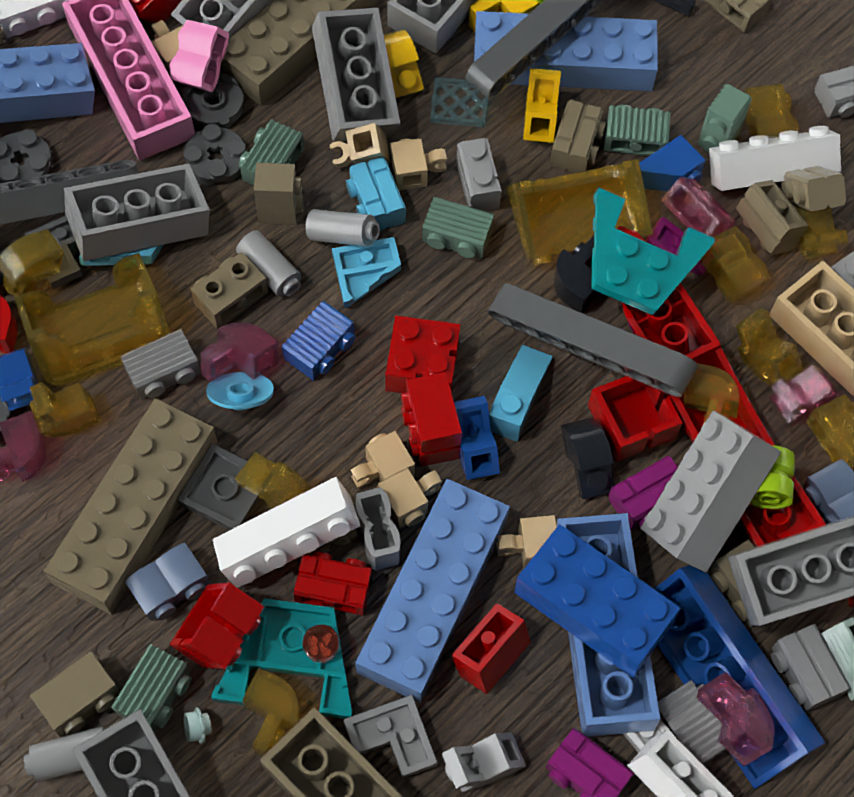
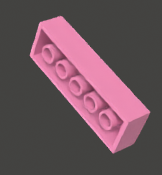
(130, 74)

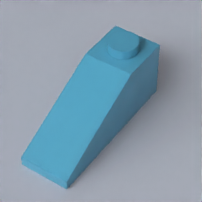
(518, 392)

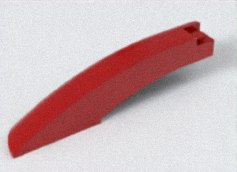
(684, 330)

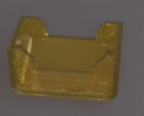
(560, 209)
(95, 328)

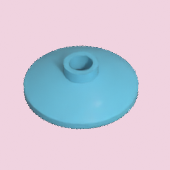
(239, 391)

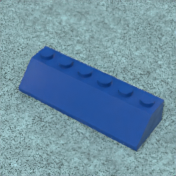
(712, 641)

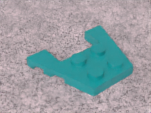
(633, 268)
(279, 648)

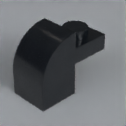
(574, 277)
(591, 455)

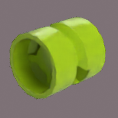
(777, 487)

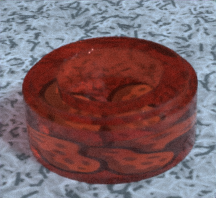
(320, 643)

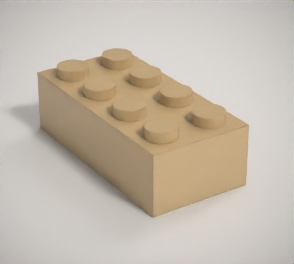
(821, 320)

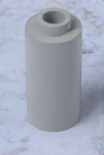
(342, 227)
(279, 272)
(56, 756)

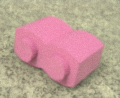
(199, 55)

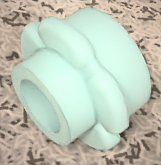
(196, 725)

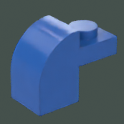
(16, 377)
(477, 445)

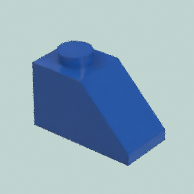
(670, 163)

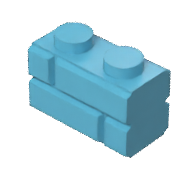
(376, 192)

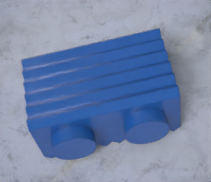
(319, 341)

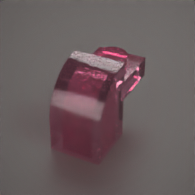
(242, 346)
(802, 394)
(24, 447)
(745, 719)

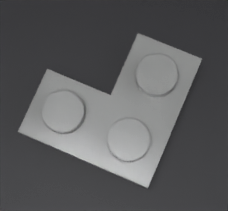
(396, 725)

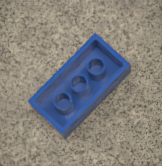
(596, 600)

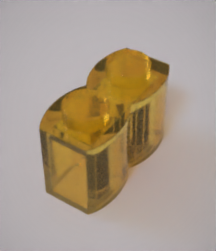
(769, 111)
(734, 265)

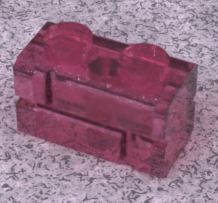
(697, 208)

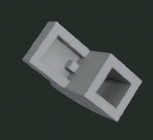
(483, 762)

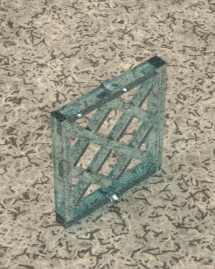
(454, 119)

